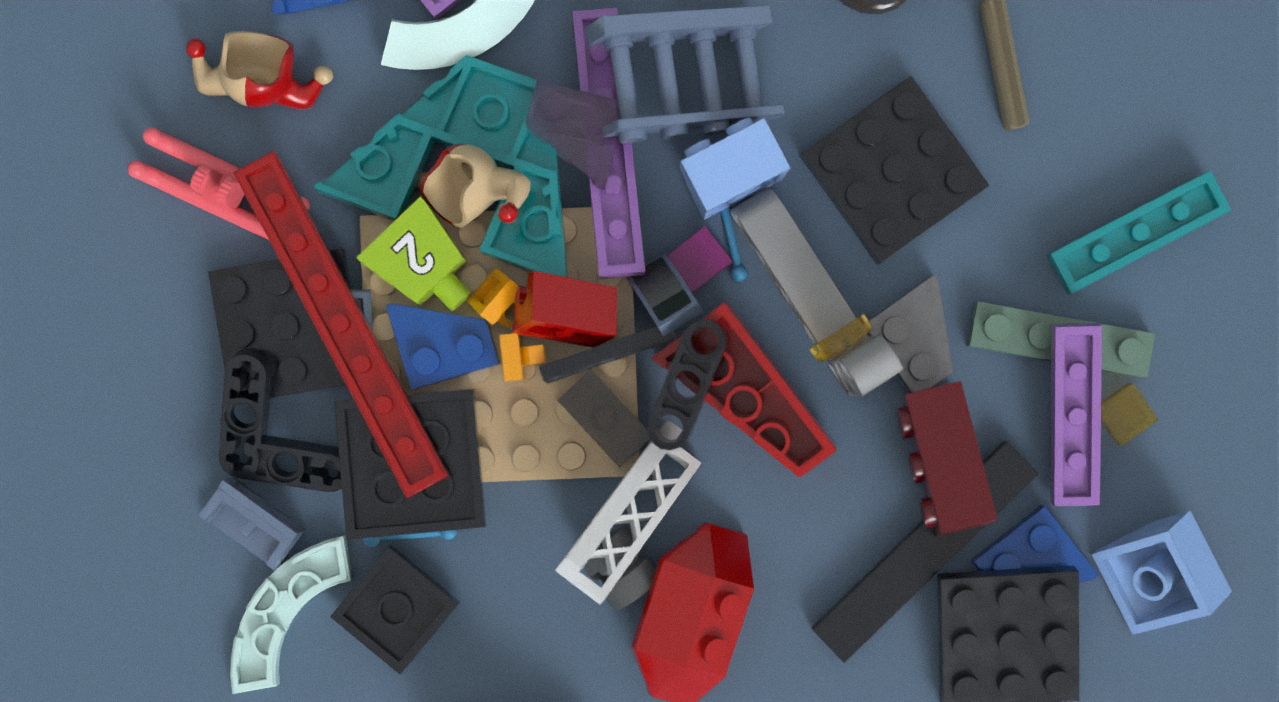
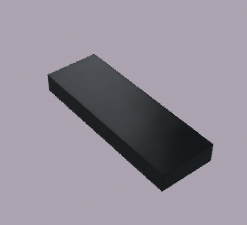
(604, 354)

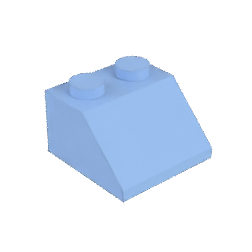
(733, 167)
(1162, 574)

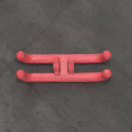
(211, 187)

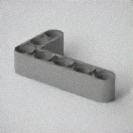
(812, 292)

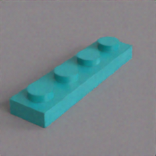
(1138, 232)

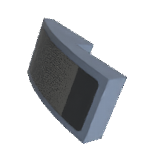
(665, 295)

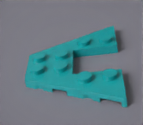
(474, 107)

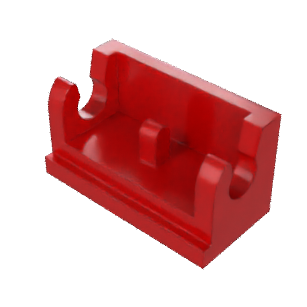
(565, 310)

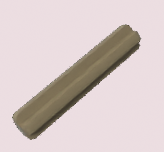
(1004, 64)

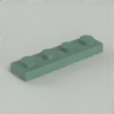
(1029, 336)

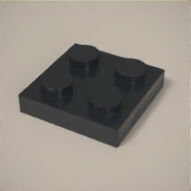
(395, 609)

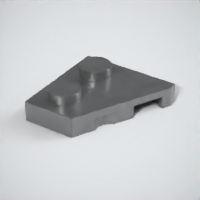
(917, 335)

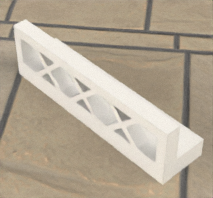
(611, 512)

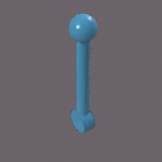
(738, 272)
(374, 541)

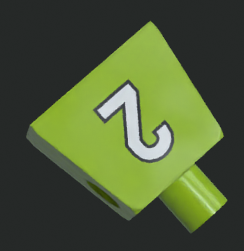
(418, 257)

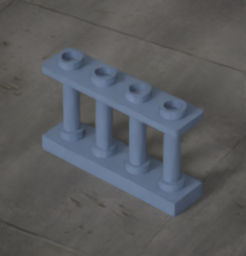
(660, 32)

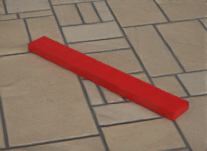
(341, 324)

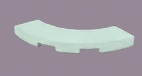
(452, 38)
(274, 607)

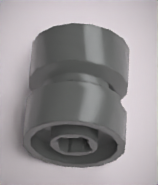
(635, 579)

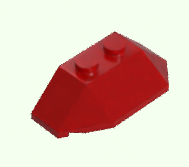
(694, 614)

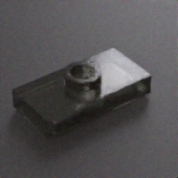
(605, 418)

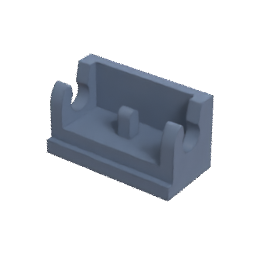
(252, 522)

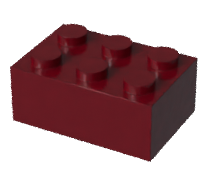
(946, 459)

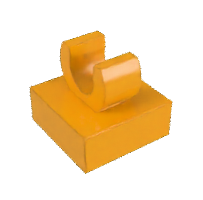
(494, 297)
(516, 356)

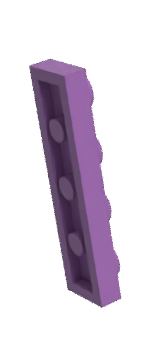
(1075, 414)

